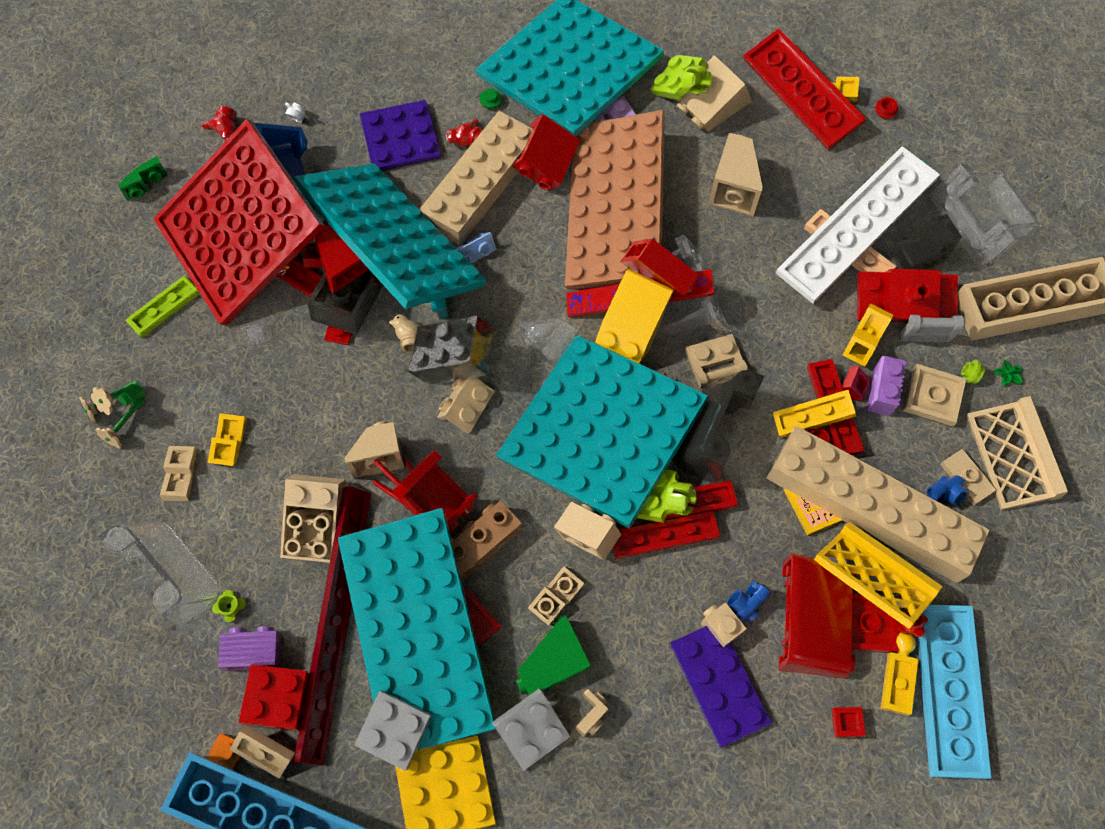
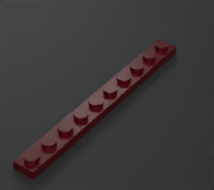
(330, 637)

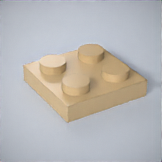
(935, 395)

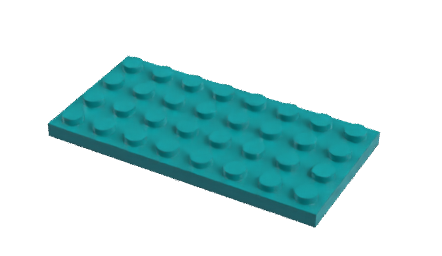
(389, 234)
(417, 624)

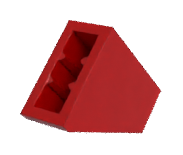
(338, 260)
(660, 265)

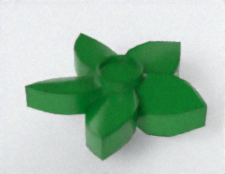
(1009, 373)

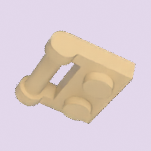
(714, 353)

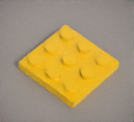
(446, 787)

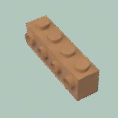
(484, 537)

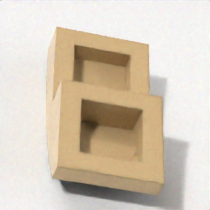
(179, 473)

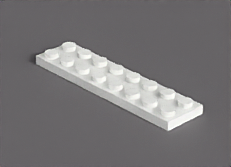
(857, 224)

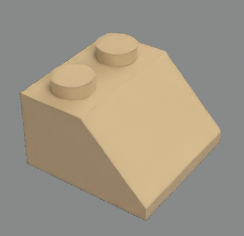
(375, 443)

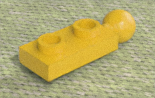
(900, 677)

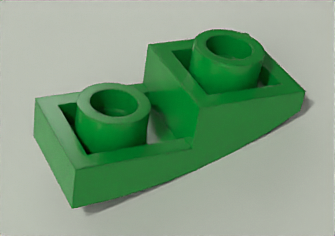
(134, 184)

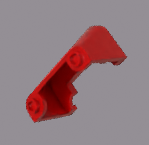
(816, 620)

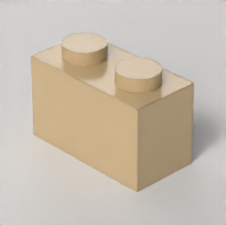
(588, 530)

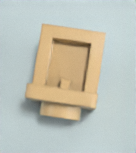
(723, 623)
(592, 721)

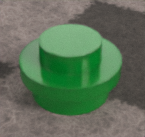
(490, 98)

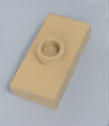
(975, 481)
(262, 751)

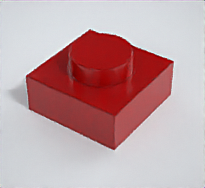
(311, 257)
(337, 336)
(857, 383)
(848, 722)

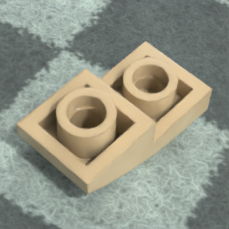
(556, 596)

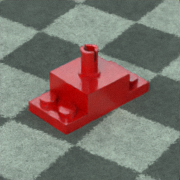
(908, 293)

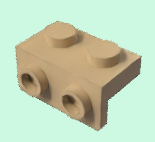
(465, 403)

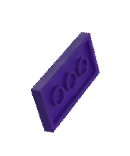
(720, 686)

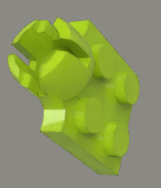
(682, 76)
(668, 498)

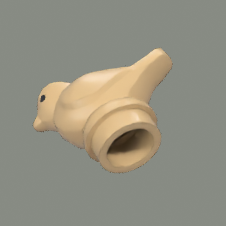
(405, 331)

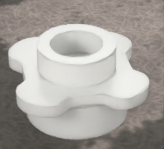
(296, 112)

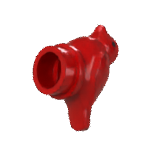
(223, 122)
(464, 134)

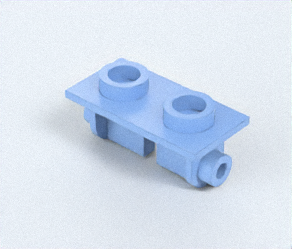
(477, 247)

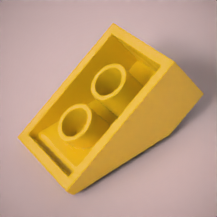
(634, 316)

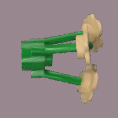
(102, 400)

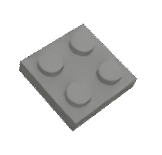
(531, 729)
(393, 730)

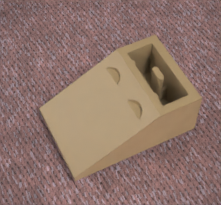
(310, 517)

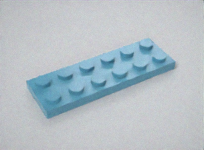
(953, 694)

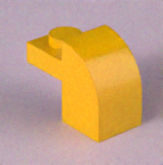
(867, 335)

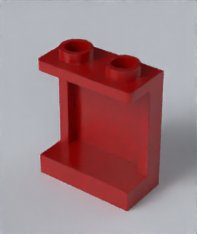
(547, 153)
(431, 488)

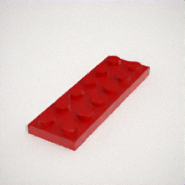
(804, 89)

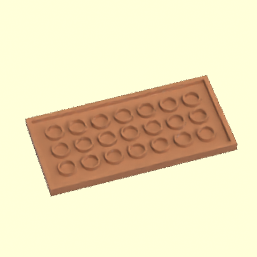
(614, 196)

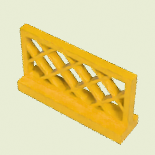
(891, 570)

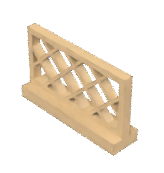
(1038, 447)

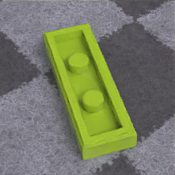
(163, 306)

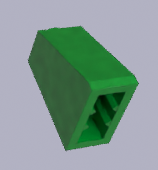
(553, 660)

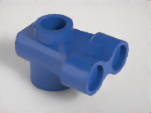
(948, 490)
(746, 604)

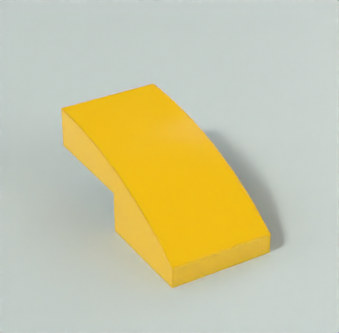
(228, 440)

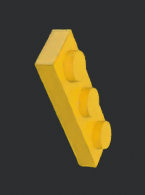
(815, 413)

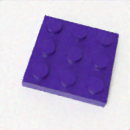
(400, 135)

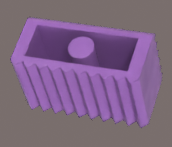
(886, 386)
(244, 648)

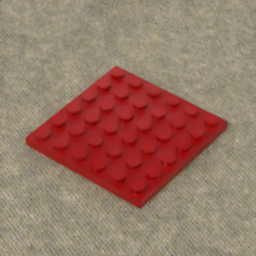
(237, 222)

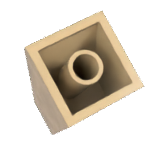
(720, 101)
(738, 178)

